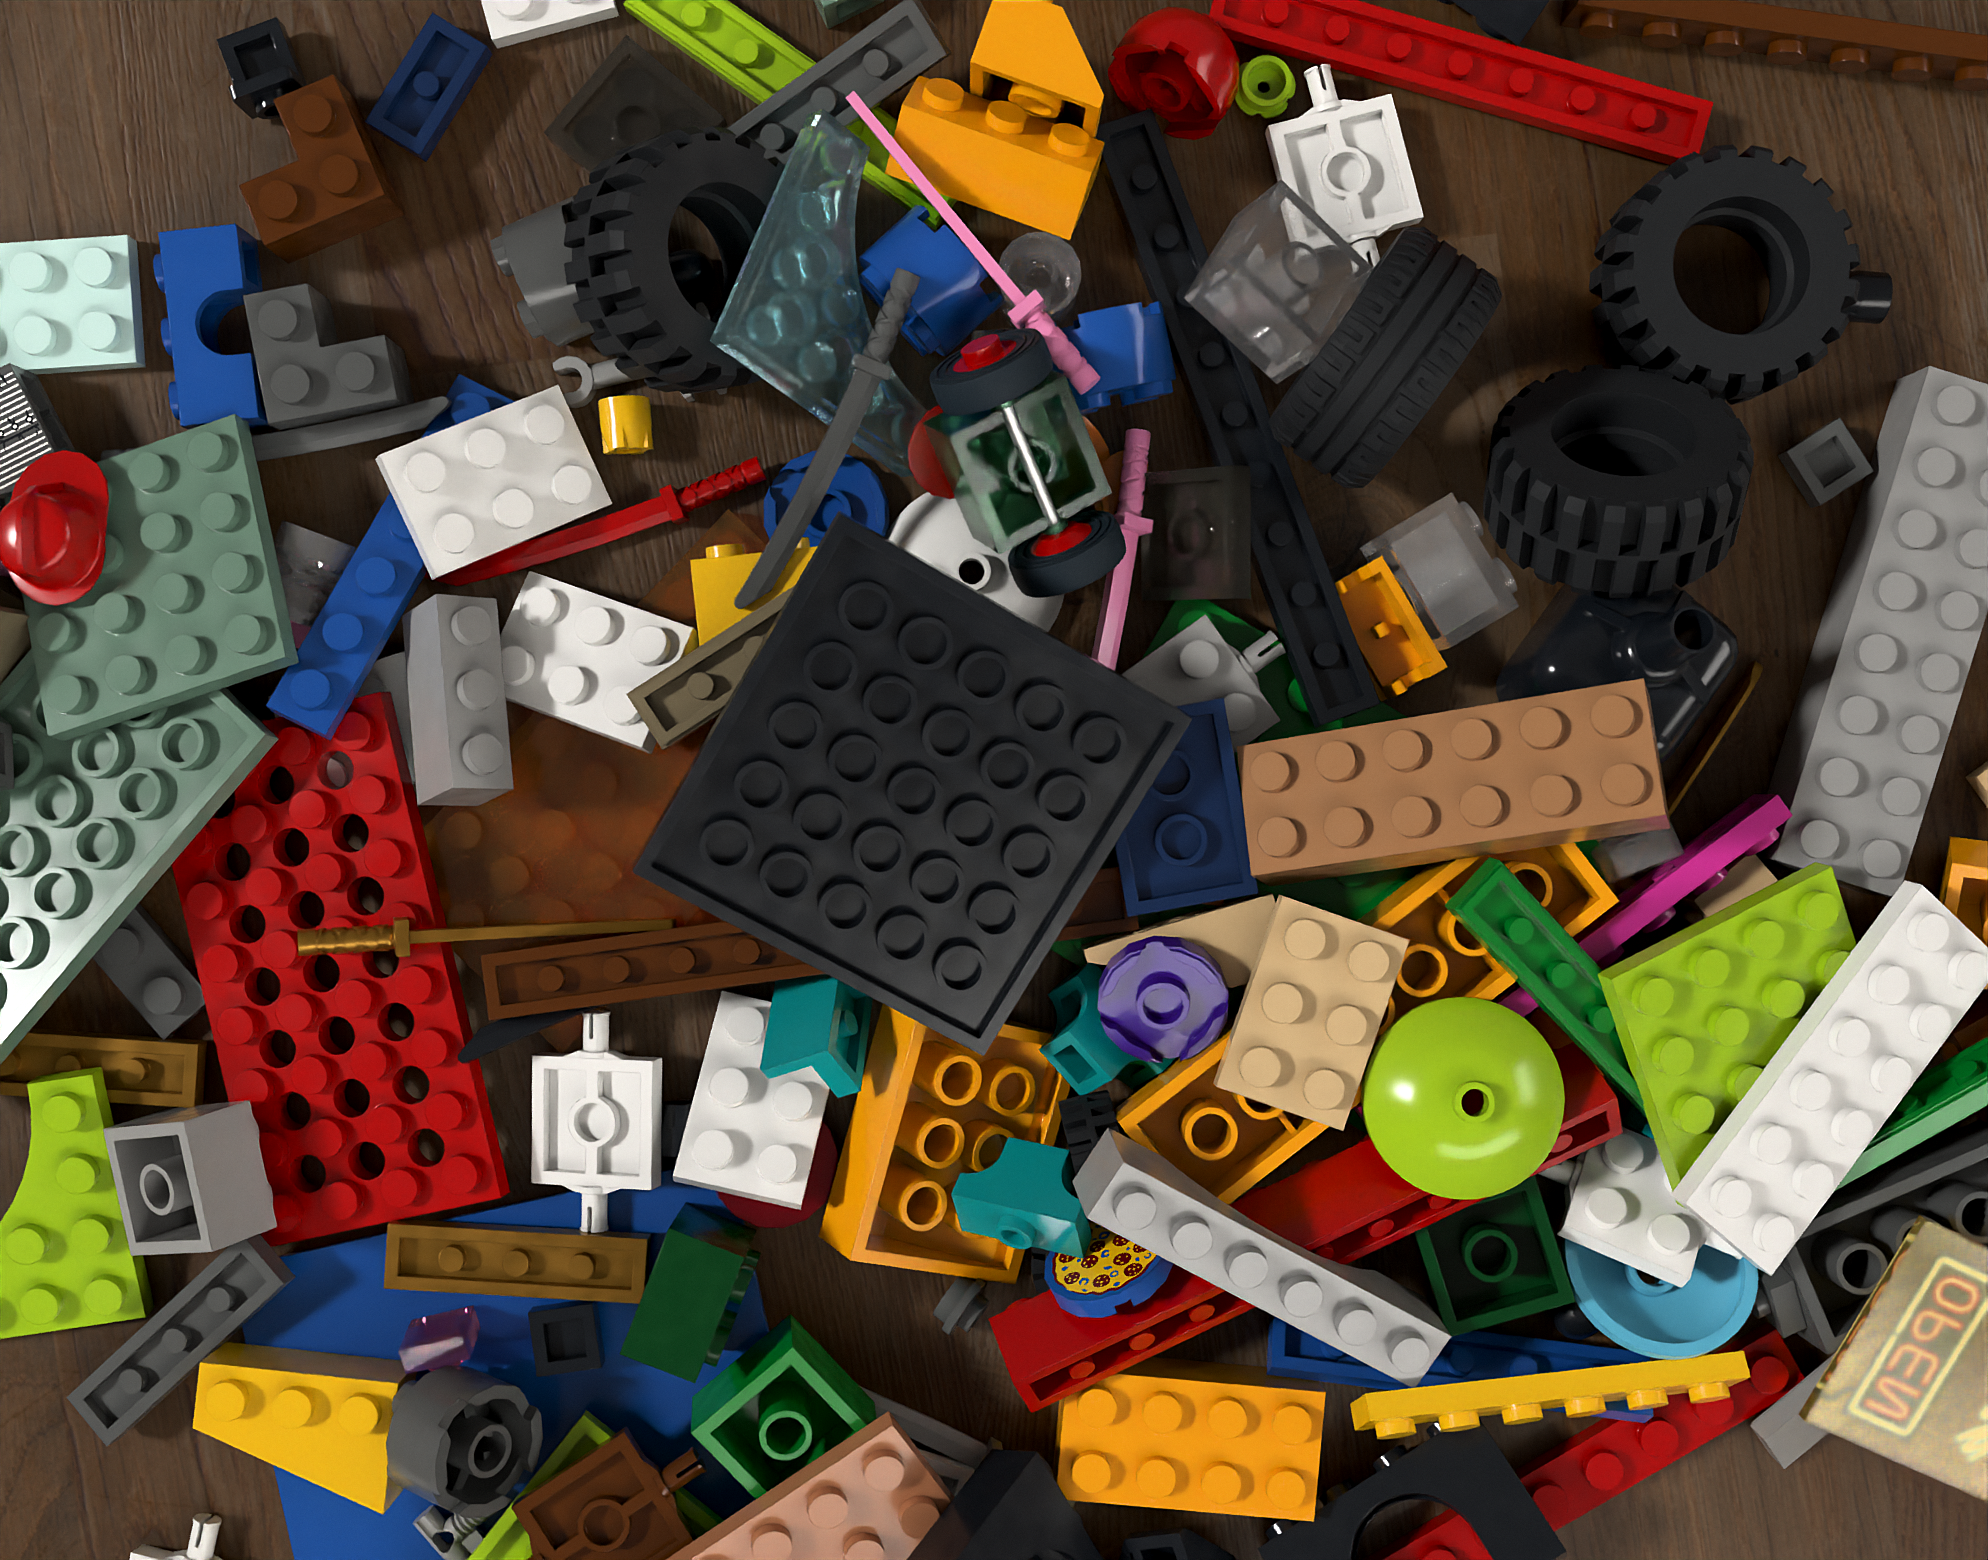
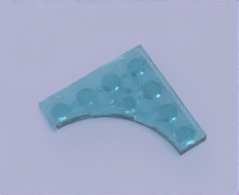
(800, 298)

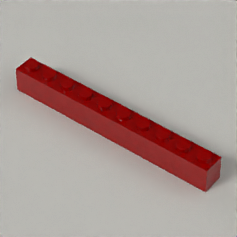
(1328, 1207)

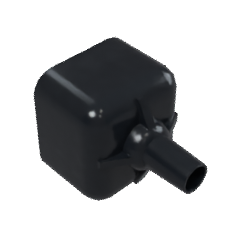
(1607, 640)

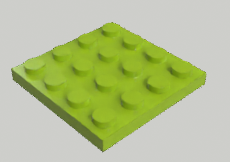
(1720, 1002)

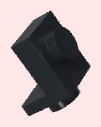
(261, 67)

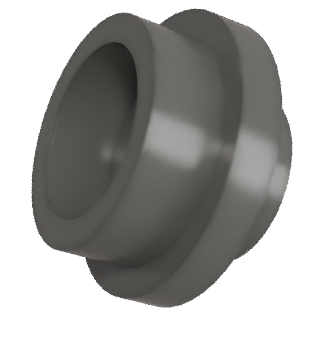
(962, 1305)

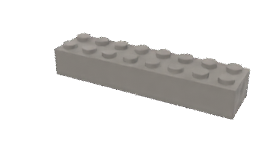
(1891, 642)

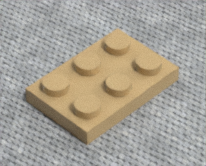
(1311, 1012)

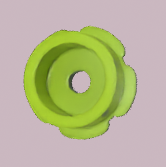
(1276, 75)

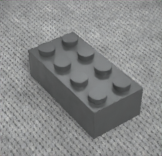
(1869, 1218)

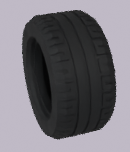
(1387, 358)

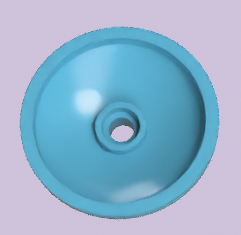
(1662, 1317)

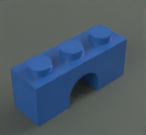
(204, 279)

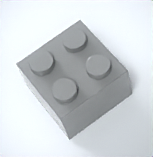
(190, 1179)

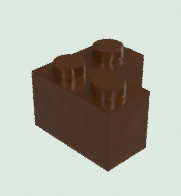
(335, 184)

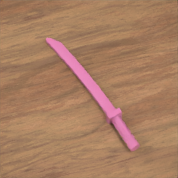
(1027, 310)
(1132, 526)

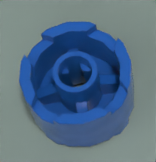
(948, 296)
(1127, 351)

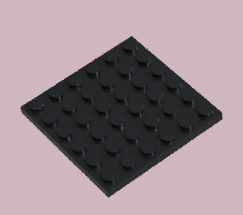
(910, 787)

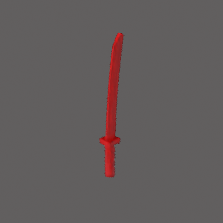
(667, 507)

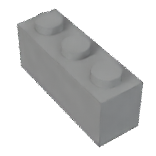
(457, 701)

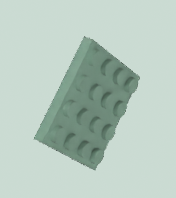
(182, 592)

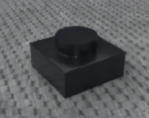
(566, 1337)

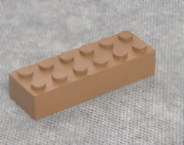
(1454, 785)

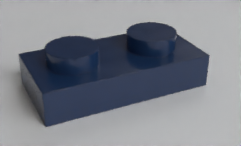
(429, 87)

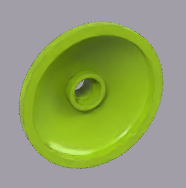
(1417, 1089)

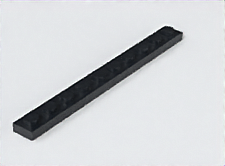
(1235, 423)

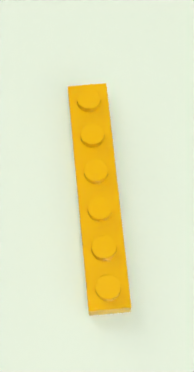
(1523, 1397)

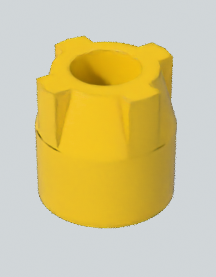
(625, 424)

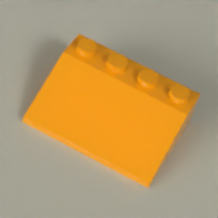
(920, 1123)

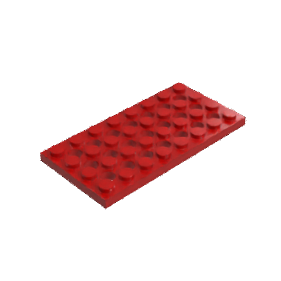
(423, 982)

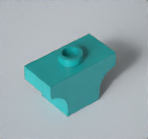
(1079, 1043)
(1025, 1200)

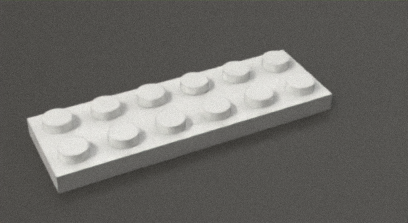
(1836, 1078)

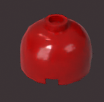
(1179, 68)

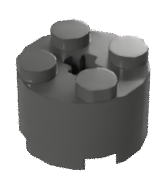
(536, 257)
(462, 1439)

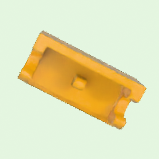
(1387, 630)

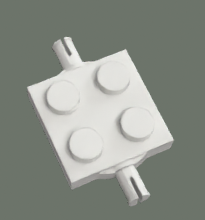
(1347, 164)
(596, 1121)
(1625, 1209)

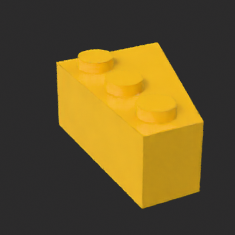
(305, 1414)

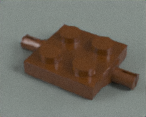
(610, 1506)

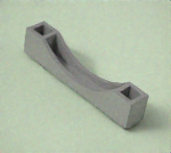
(1184, 1223)

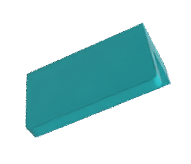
(819, 1026)

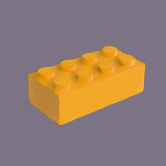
(1193, 1440)

